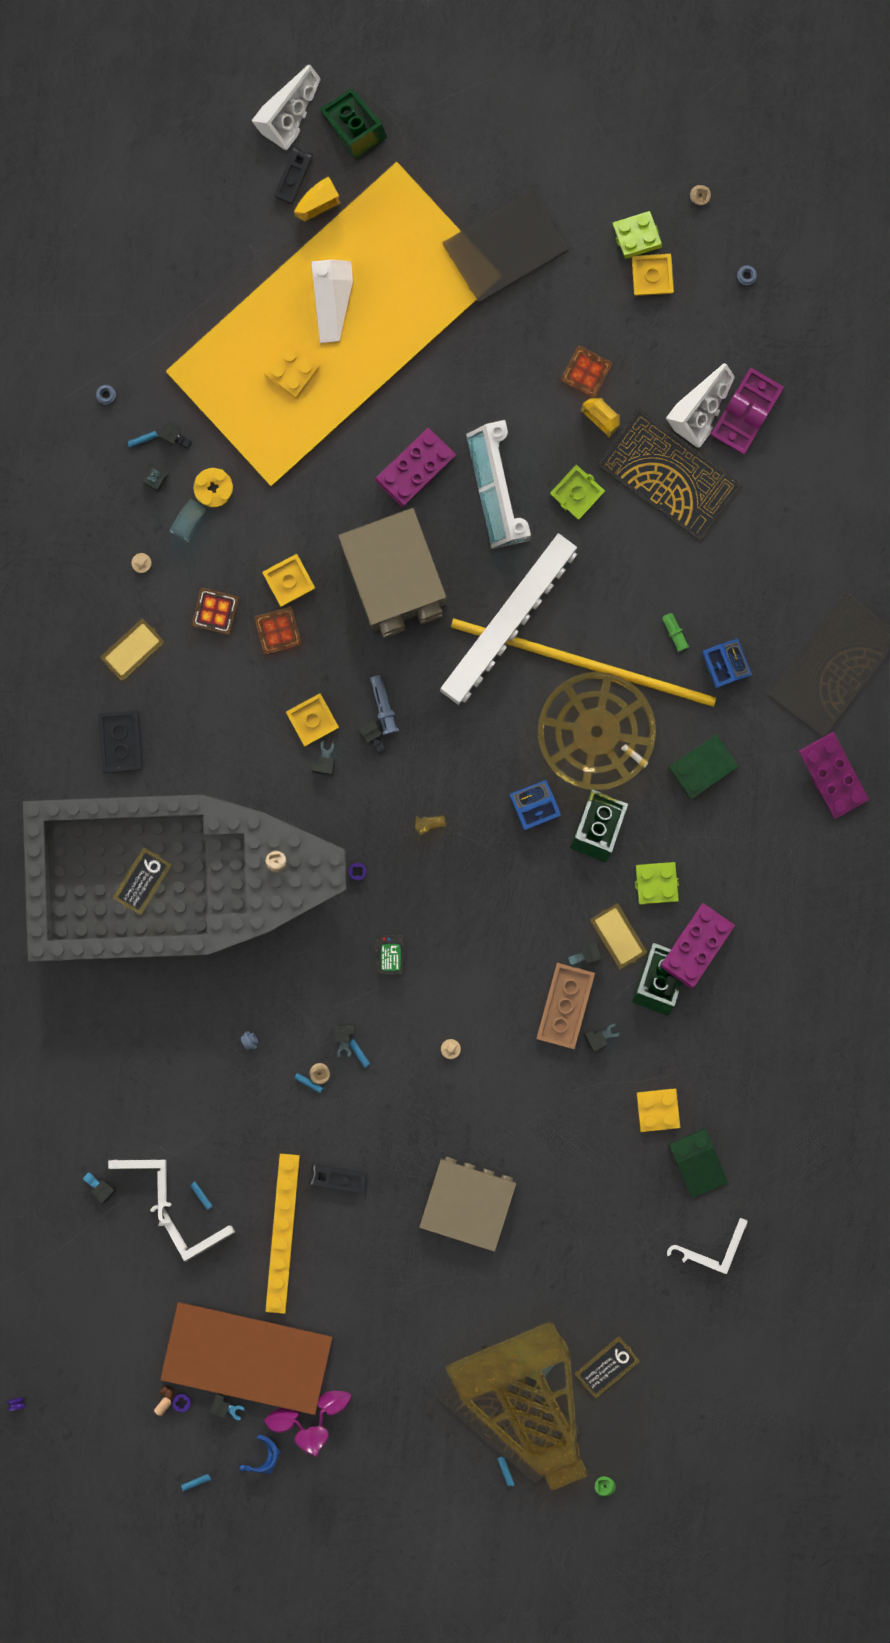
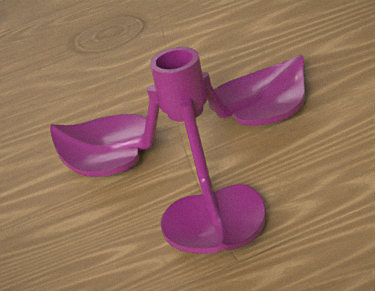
(314, 1437)

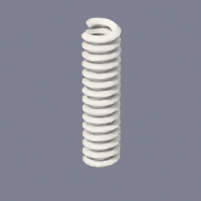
(634, 755)

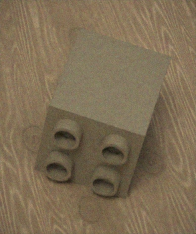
(394, 572)

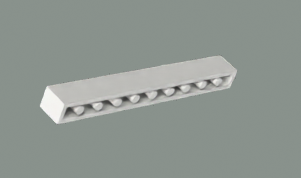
(508, 619)

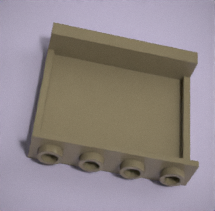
(468, 1204)

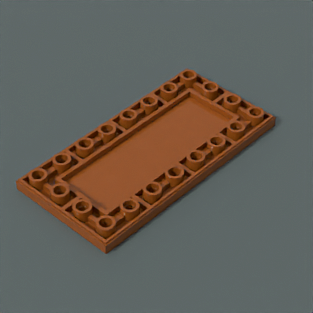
(246, 1358)

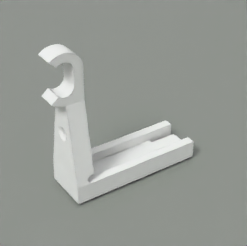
(162, 1178)
(197, 1249)
(710, 1262)

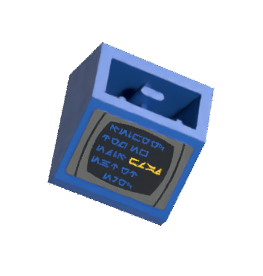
(726, 663)
(535, 805)

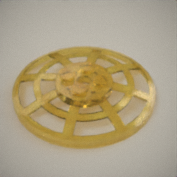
(603, 719)

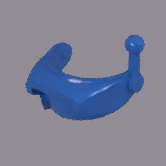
(273, 1453)

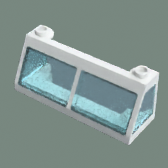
(492, 487)

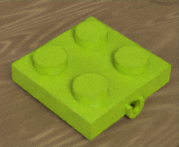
(637, 235)
(577, 492)
(657, 883)

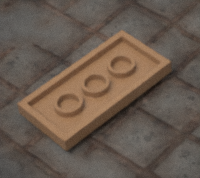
(565, 1005)

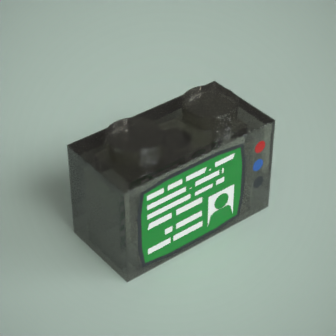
(390, 954)

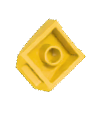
(317, 200)
(601, 415)

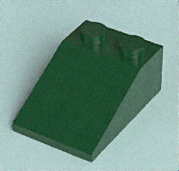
(354, 123)
(703, 767)
(599, 826)
(656, 987)
(698, 1163)

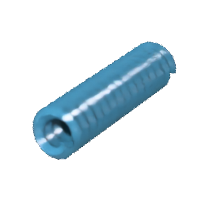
(142, 439)
(359, 1053)
(305, 1081)
(201, 1195)
(506, 1472)
(203, 1479)

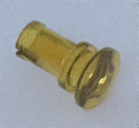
(429, 823)

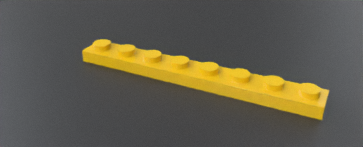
(282, 1233)

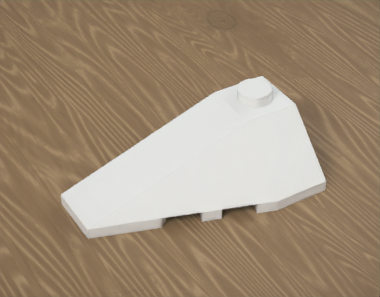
(284, 111)
(332, 291)
(696, 411)

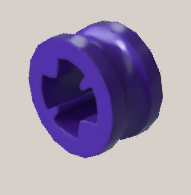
(357, 865)
(15, 1404)
(186, 1406)

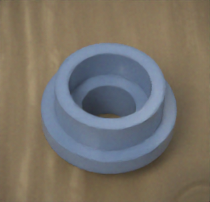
(746, 269)
(105, 388)
(249, 1040)

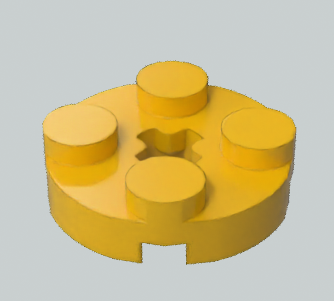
(222, 494)

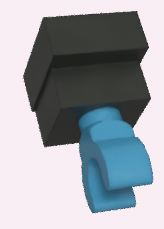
(102, 1189)
(221, 1406)

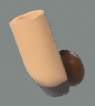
(165, 1402)

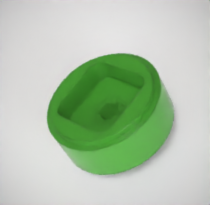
(605, 1486)

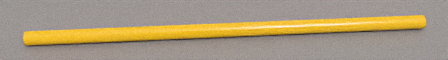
(593, 665)

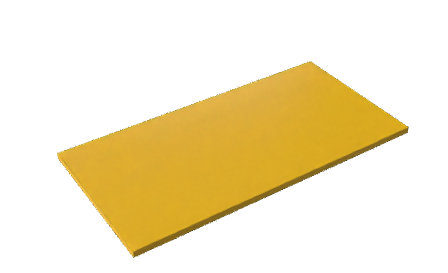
(397, 305)

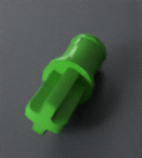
(675, 632)

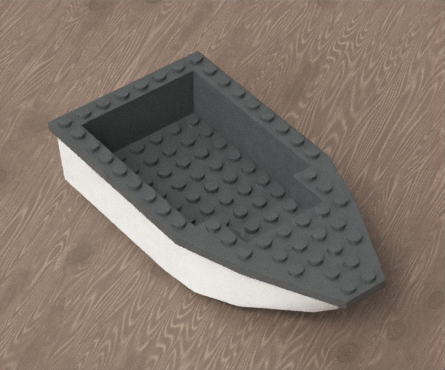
(206, 902)

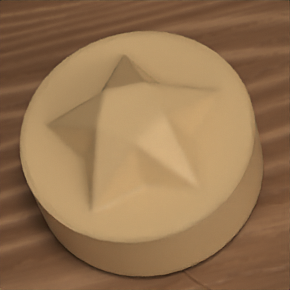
(700, 195)
(141, 563)
(275, 861)
(450, 1048)
(319, 1073)

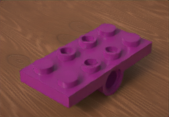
(747, 411)
(415, 467)
(833, 775)
(697, 945)

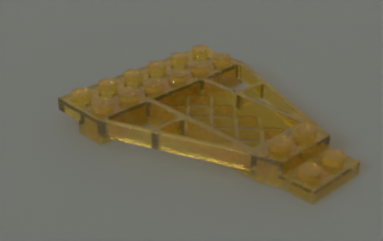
(504, 1365)

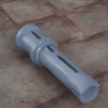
(385, 714)

